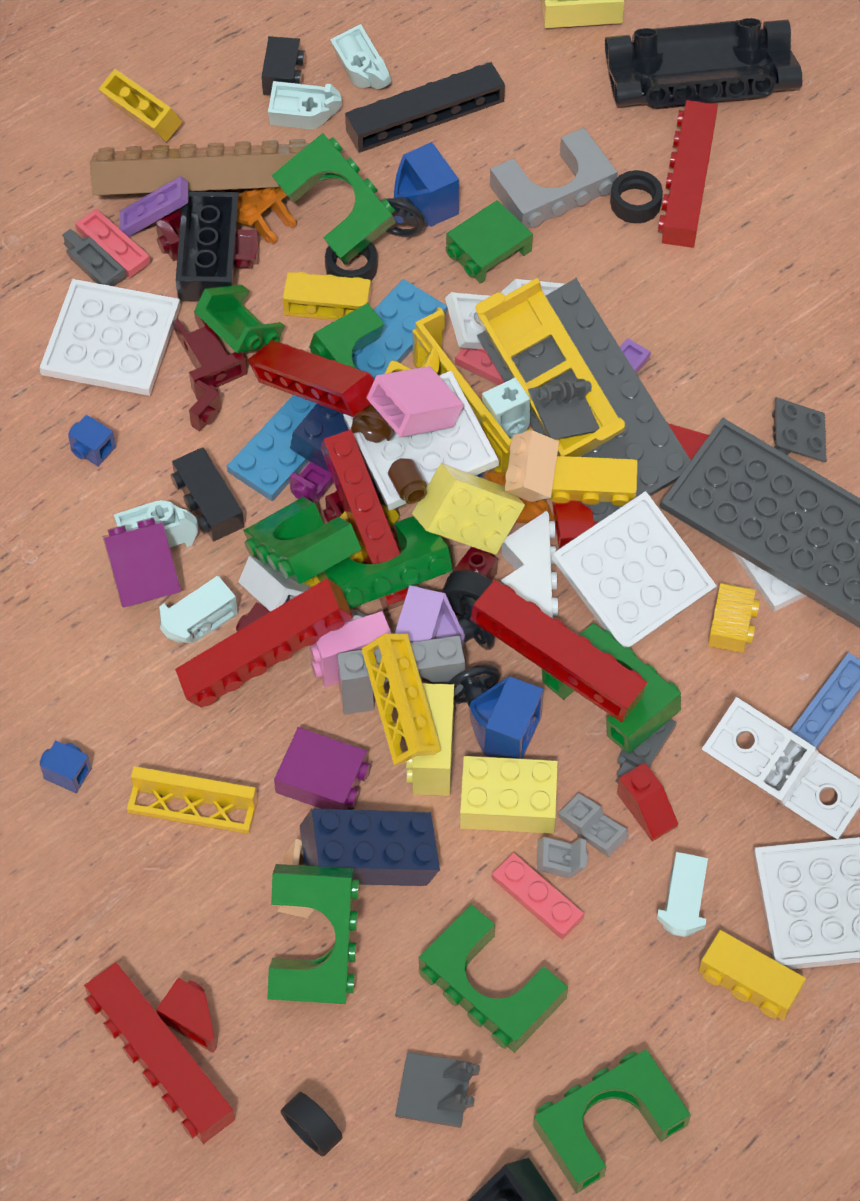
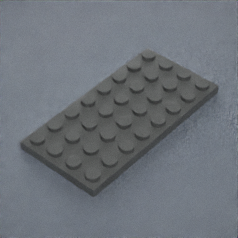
(646, 431)
(774, 516)

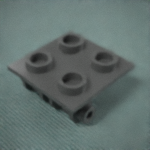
(565, 408)
(799, 430)

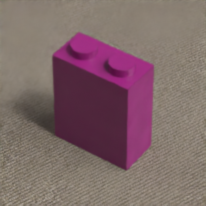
(141, 562)
(322, 771)

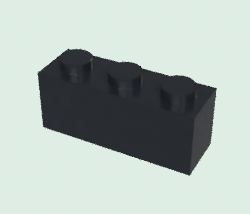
(207, 494)

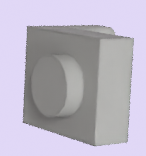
(561, 857)

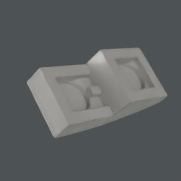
(591, 824)

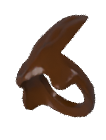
(372, 425)

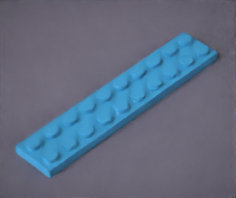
(267, 457)

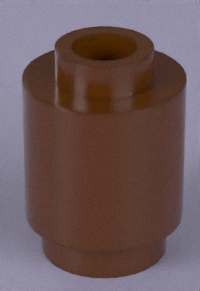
(407, 480)

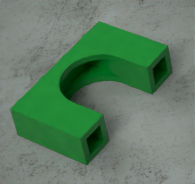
(321, 162)
(347, 335)
(299, 542)
(422, 559)
(655, 708)
(331, 893)
(509, 1018)
(633, 1081)

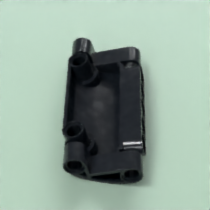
(702, 63)

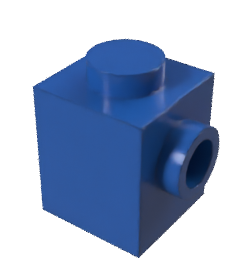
(91, 440)
(65, 766)

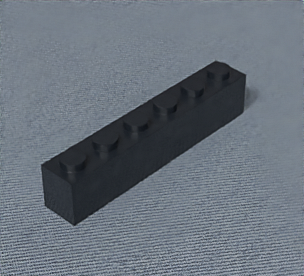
(424, 107)

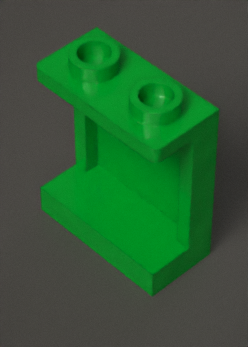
(487, 240)
(228, 317)

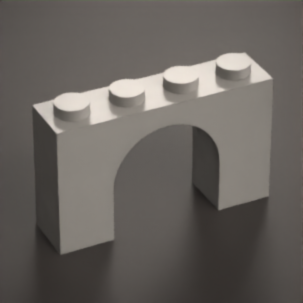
(536, 204)
(435, 659)

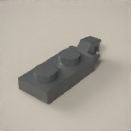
(93, 259)
(646, 751)

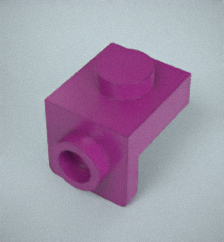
(310, 483)

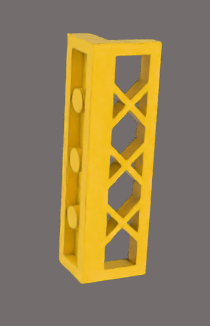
(405, 694)
(192, 789)

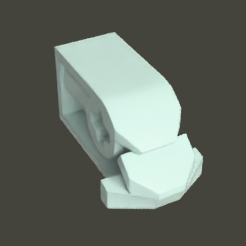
(360, 59)
(302, 105)
(509, 406)
(177, 522)
(198, 612)
(684, 896)

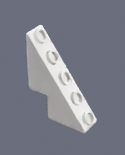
(530, 555)
(272, 587)

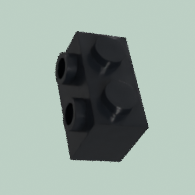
(282, 62)

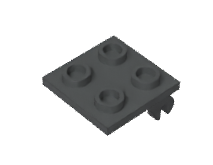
(435, 1089)

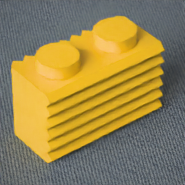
(732, 618)

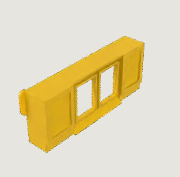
(526, 319)
(429, 335)

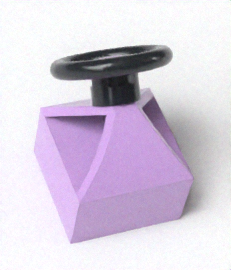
(430, 616)

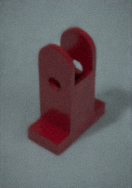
(208, 356)

